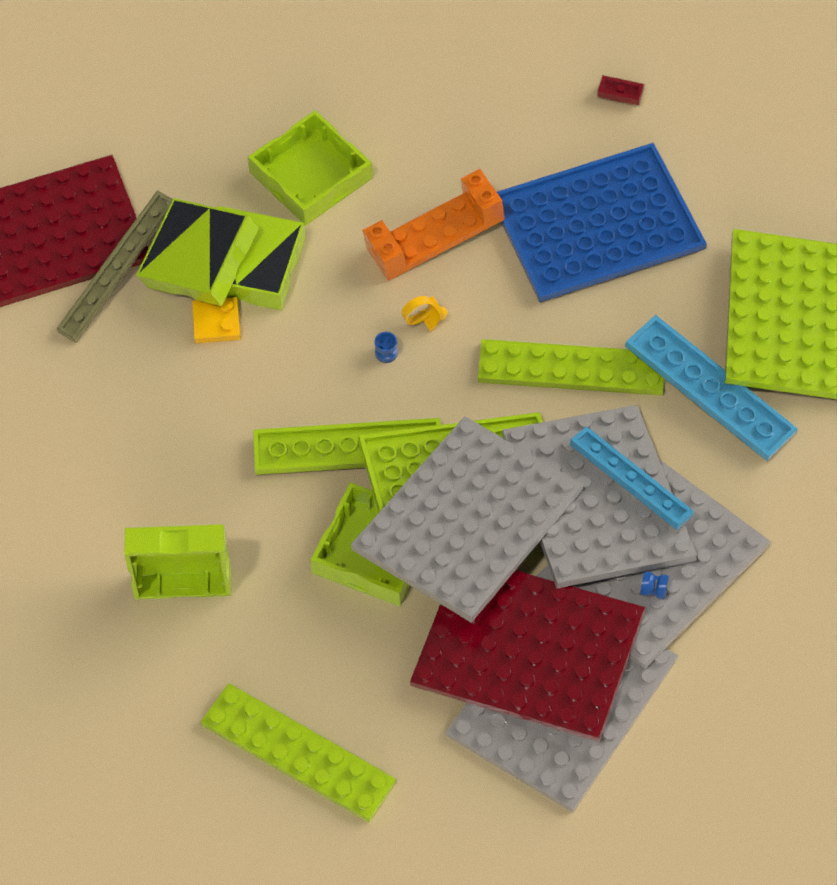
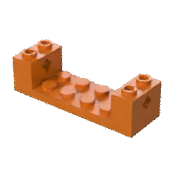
(437, 229)

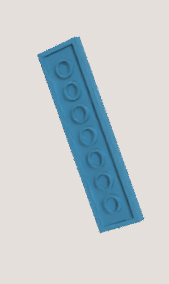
(704, 384)

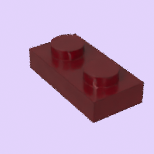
(620, 90)

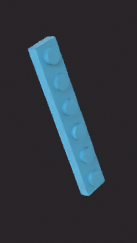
(631, 478)

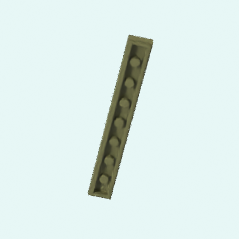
(115, 267)

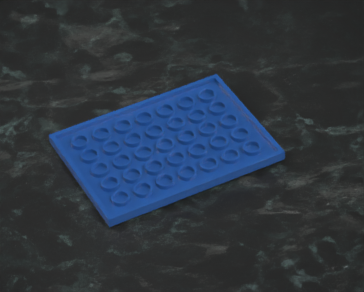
(598, 222)

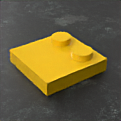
(216, 322)

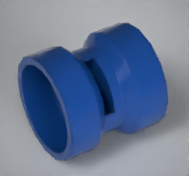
(386, 347)
(648, 585)

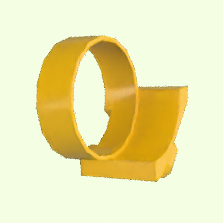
(430, 315)

